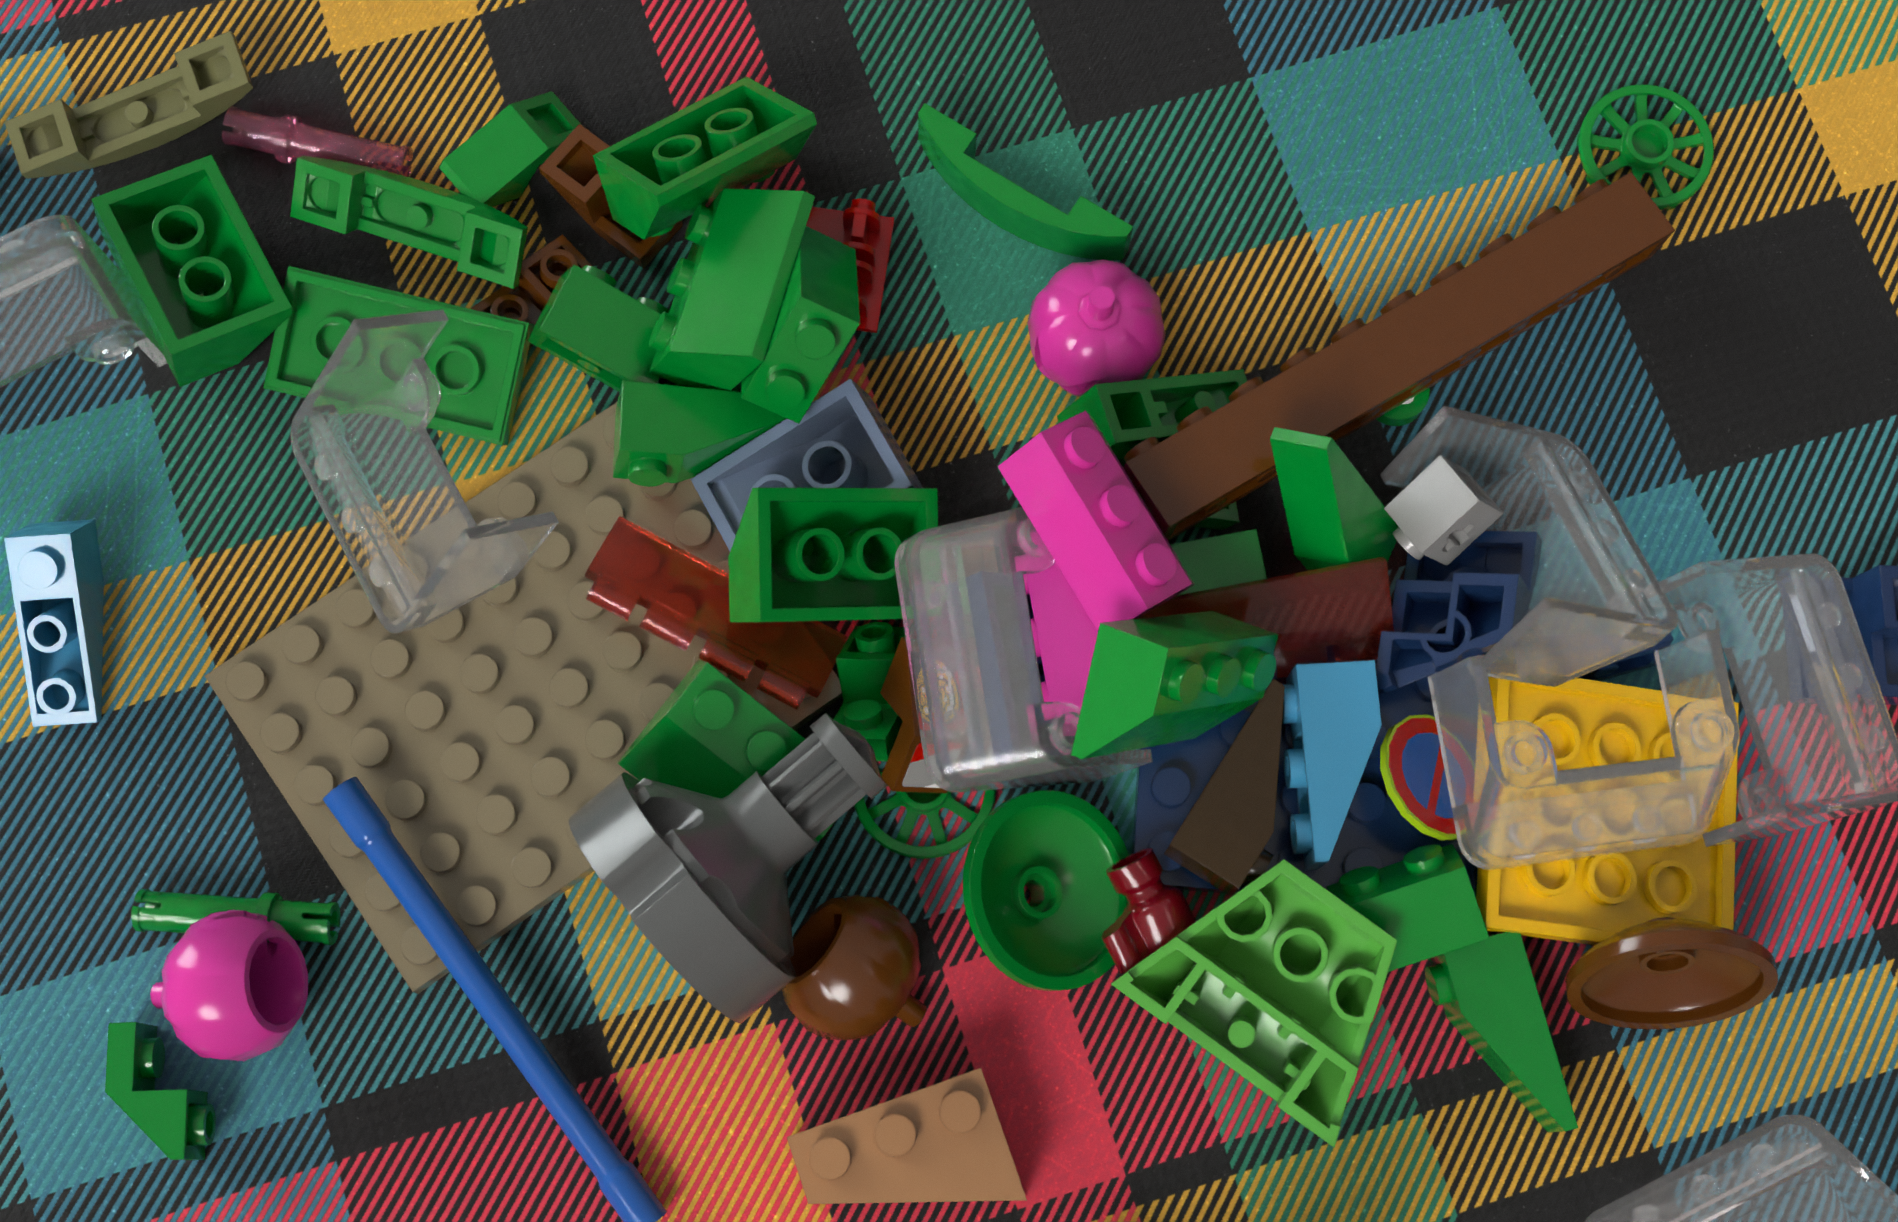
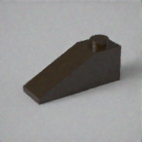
(1236, 810)

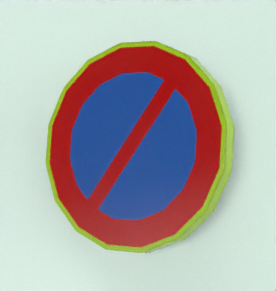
(1416, 776)

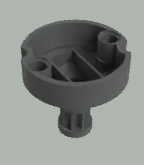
(712, 871)

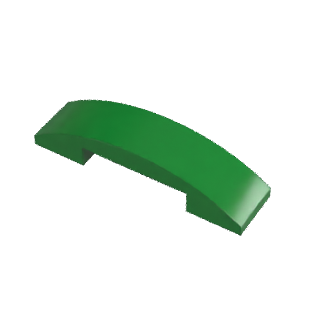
(410, 213)
(1082, 233)

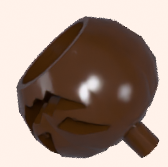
(854, 969)

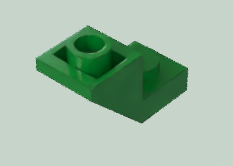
(508, 149)
(861, 674)
(173, 1119)

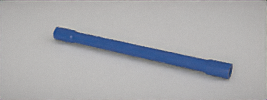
(373, 835)

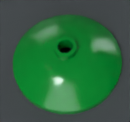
(1062, 856)

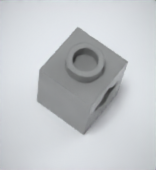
(1441, 512)

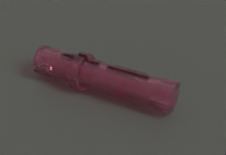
(291, 139)

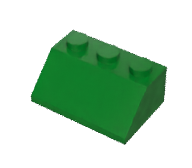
(699, 151)
(193, 267)
(729, 287)
(823, 552)
(1170, 680)
(709, 737)

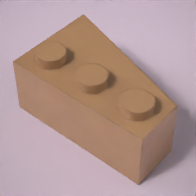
(913, 1148)

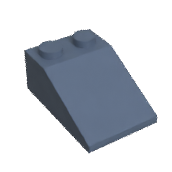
(834, 446)

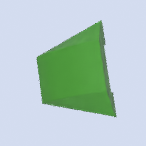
(1275, 990)

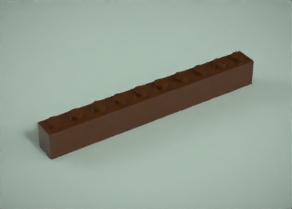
(1400, 353)

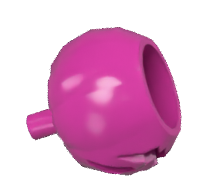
(1095, 326)
(232, 988)

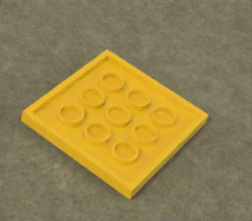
(1605, 894)

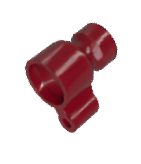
(1152, 914)

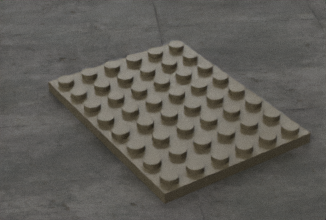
(487, 718)

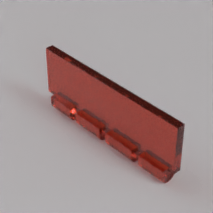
(692, 599)
(1307, 610)

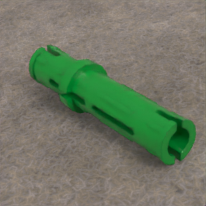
(179, 910)

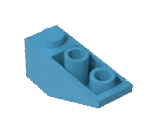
(59, 618)
(1332, 732)

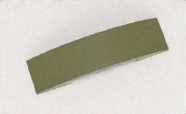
(134, 118)

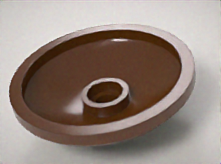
(1670, 975)

